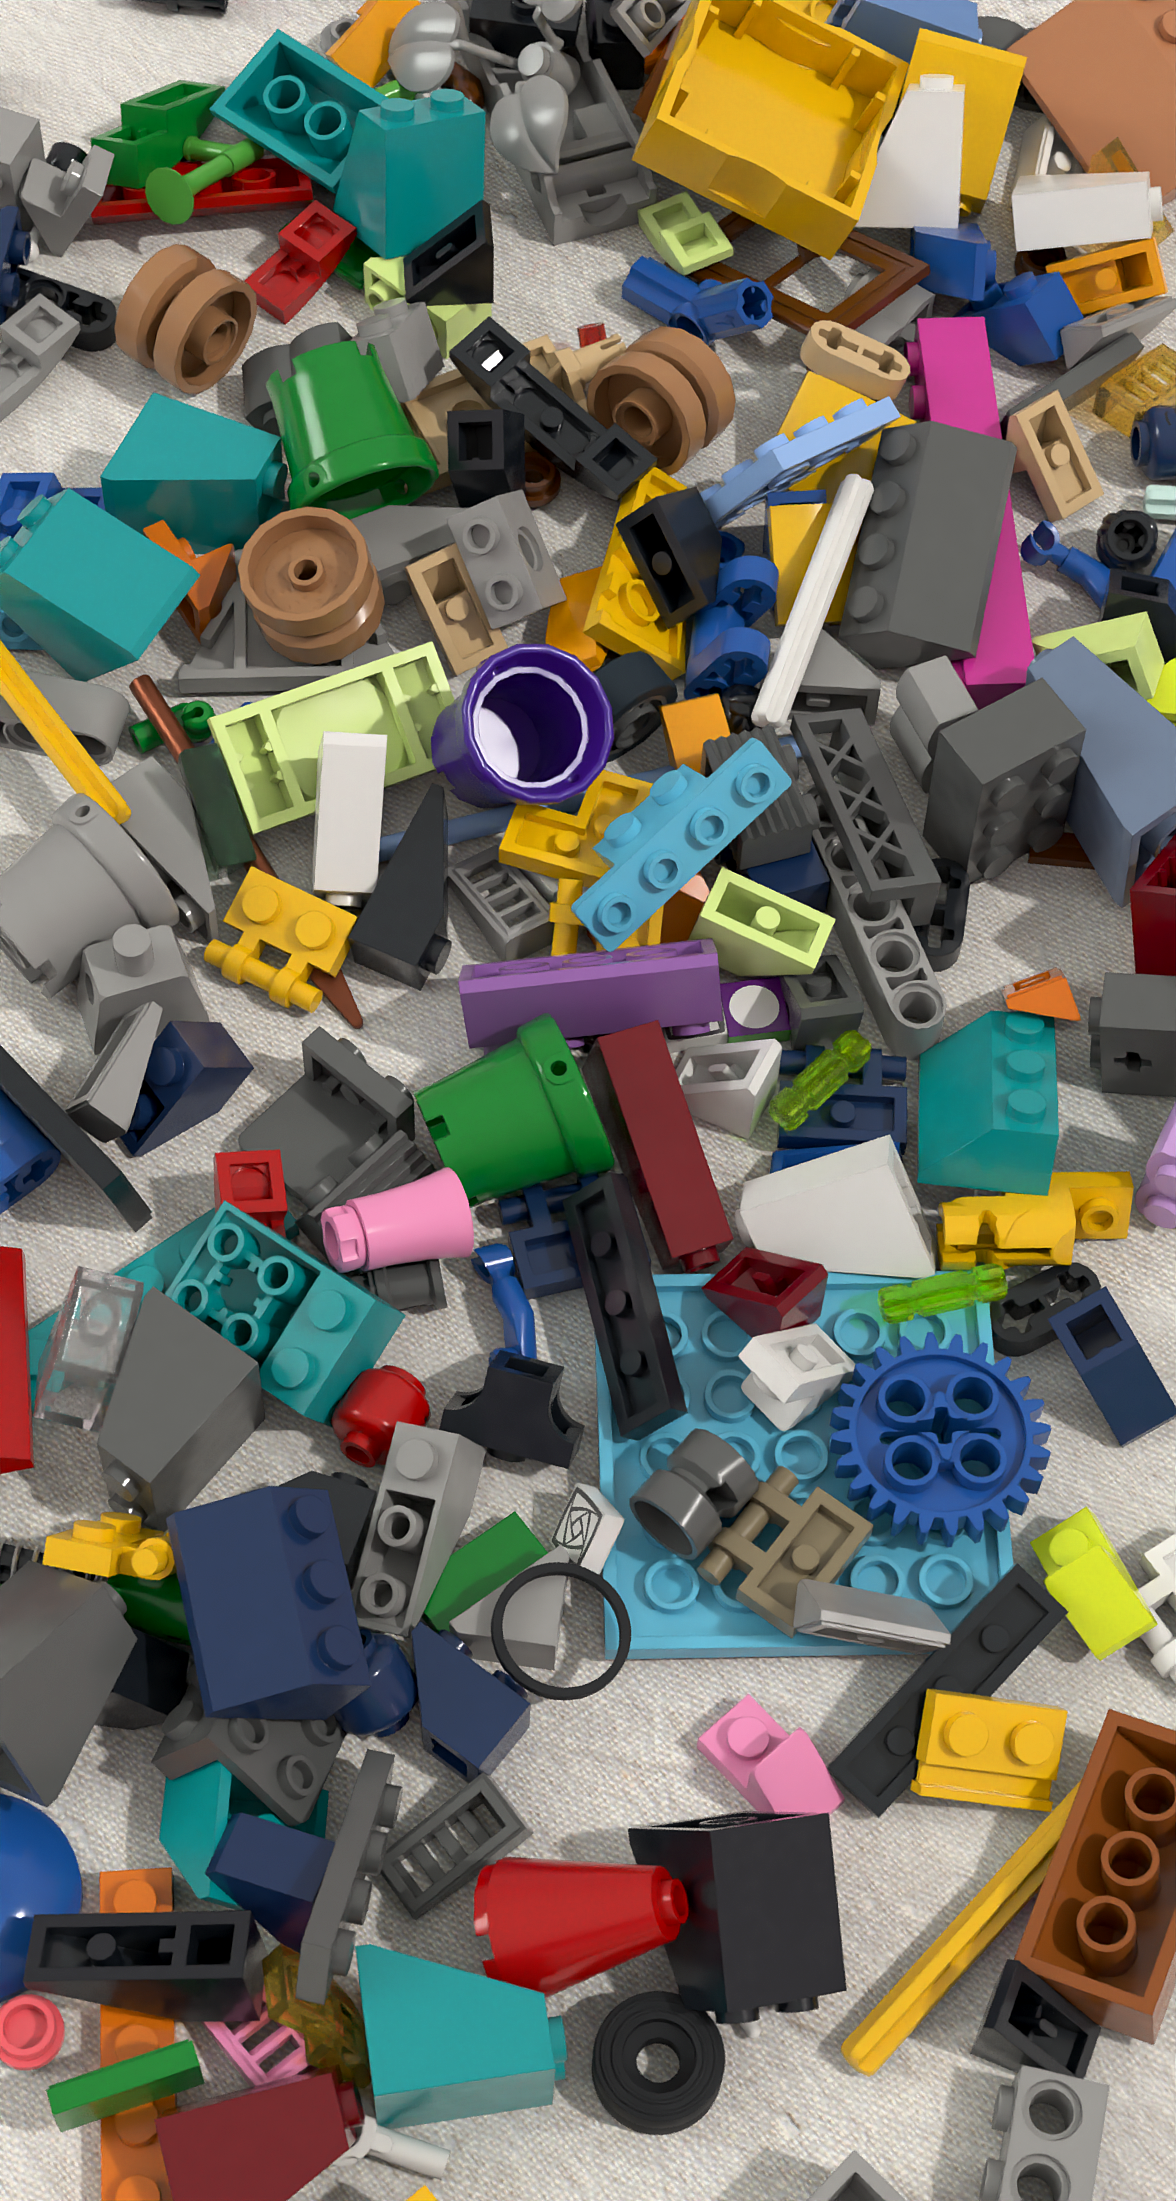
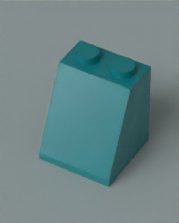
(412, 170)
(197, 474)
(88, 584)
(453, 2041)

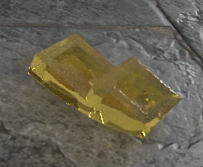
(331, 2031)

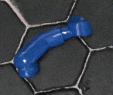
(1070, 562)
(497, 1268)

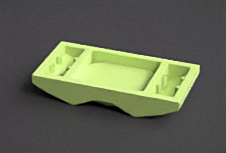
(276, 741)

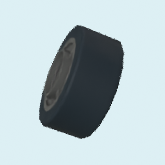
(635, 690)

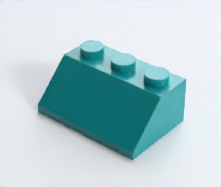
(297, 107)
(990, 1105)

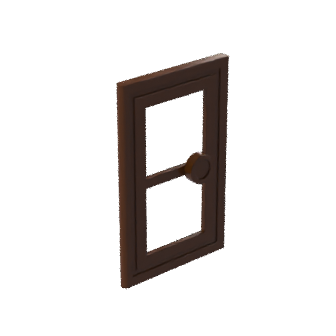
(898, 275)

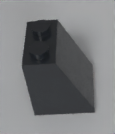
(758, 1910)

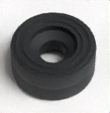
(651, 2105)

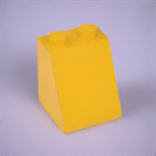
(990, 93)

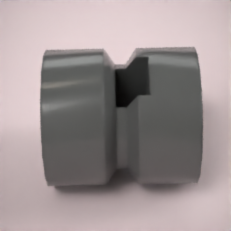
(686, 1503)

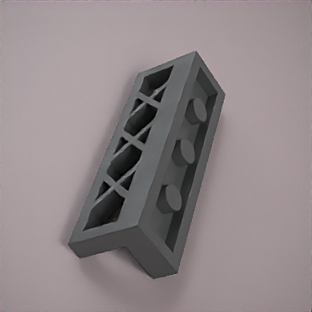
(875, 797)

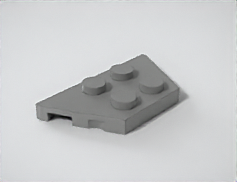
(241, 660)

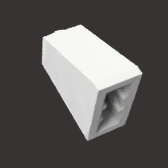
(920, 159)
(1084, 209)
(348, 817)
(843, 1212)

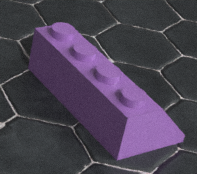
(594, 992)

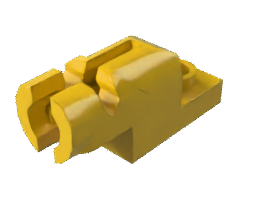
(1034, 1228)

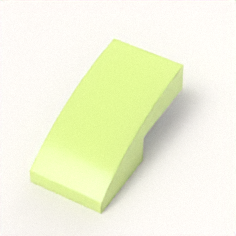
(684, 234)

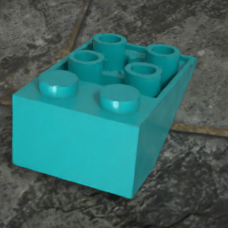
(284, 1310)

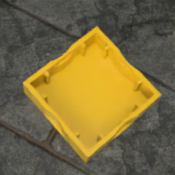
(773, 117)

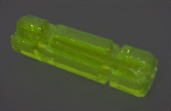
(820, 1080)
(942, 1293)

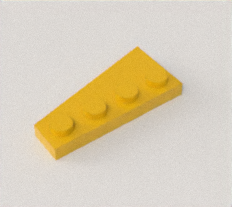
(622, 607)

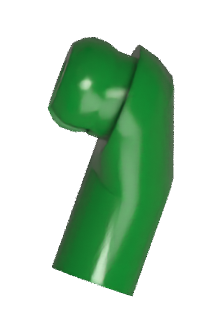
(192, 717)

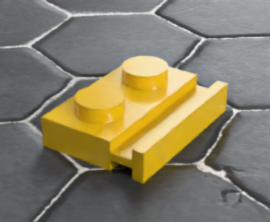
(988, 1750)

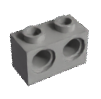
(1061, 2160)

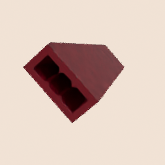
(657, 1146)

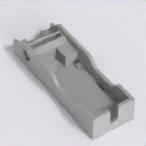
(596, 178)

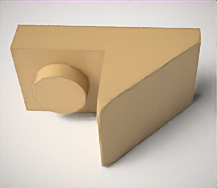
(1053, 456)
(453, 609)

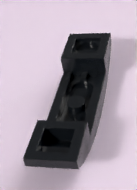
(553, 422)

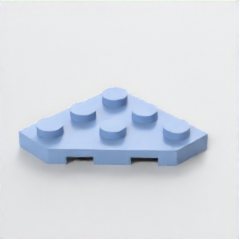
(787, 462)

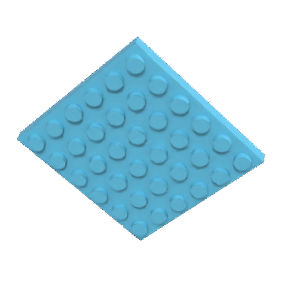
(666, 1598)

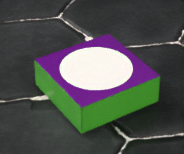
(755, 1010)

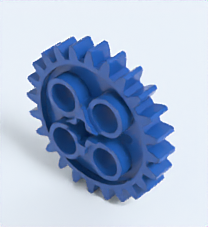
(947, 1494)

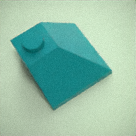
(197, 1813)

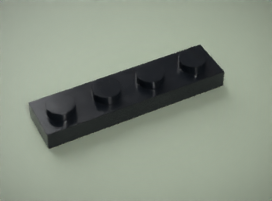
(624, 1307)
(977, 1662)

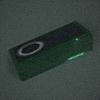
(216, 809)

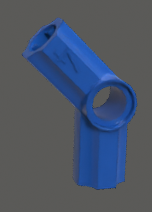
(703, 310)

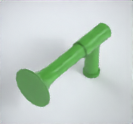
(173, 194)

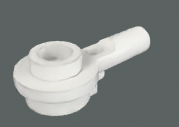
(394, 2148)

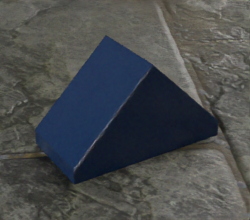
(271, 1873)

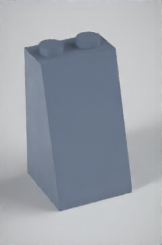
(1126, 767)

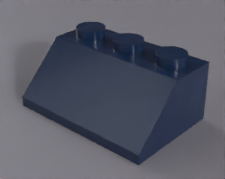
(268, 1605)

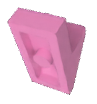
(769, 1765)

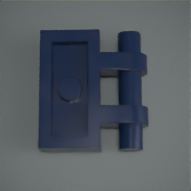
(855, 1110)
(545, 1251)

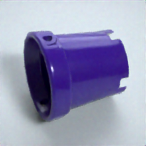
(524, 729)

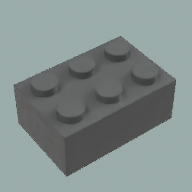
(1003, 781)

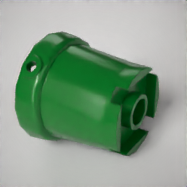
(347, 434)
(516, 1116)

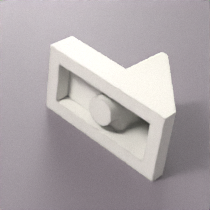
(793, 1373)

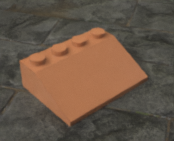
(1109, 75)

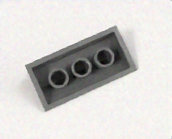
(927, 545)

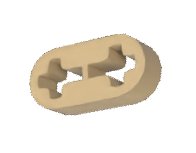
(854, 360)

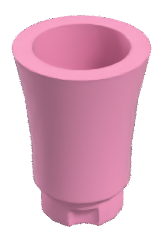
(400, 1225)

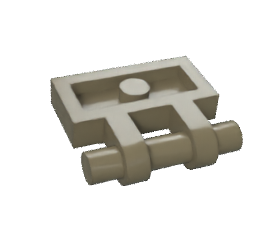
(814, 1545)

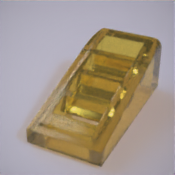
(1113, 399)

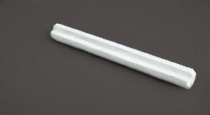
(812, 602)

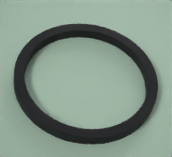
(518, 1674)

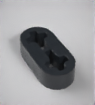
(949, 916)
(1035, 1297)

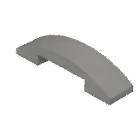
(31, 348)

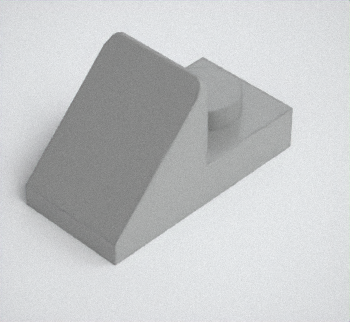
(64, 200)

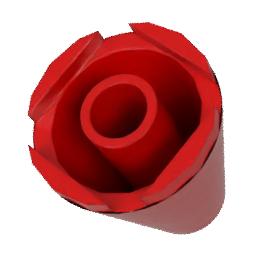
(572, 1919)

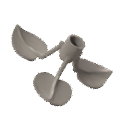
(523, 125)

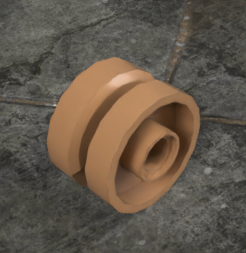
(185, 318)
(665, 395)
(311, 585)

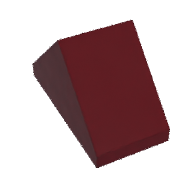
(768, 1291)

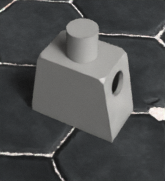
(134, 970)

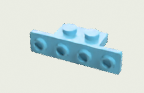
(674, 837)

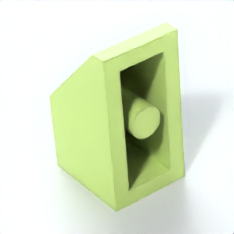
(760, 929)

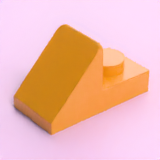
(1113, 275)

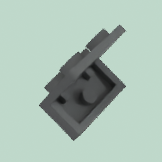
(329, 1113)
(274, 1758)

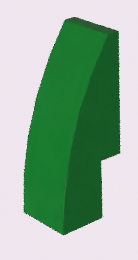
(156, 130)

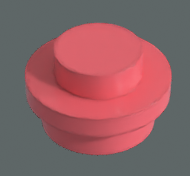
(30, 2032)

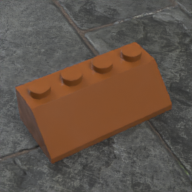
(1110, 1893)

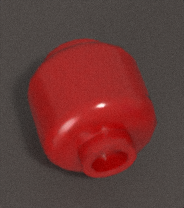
(370, 1410)

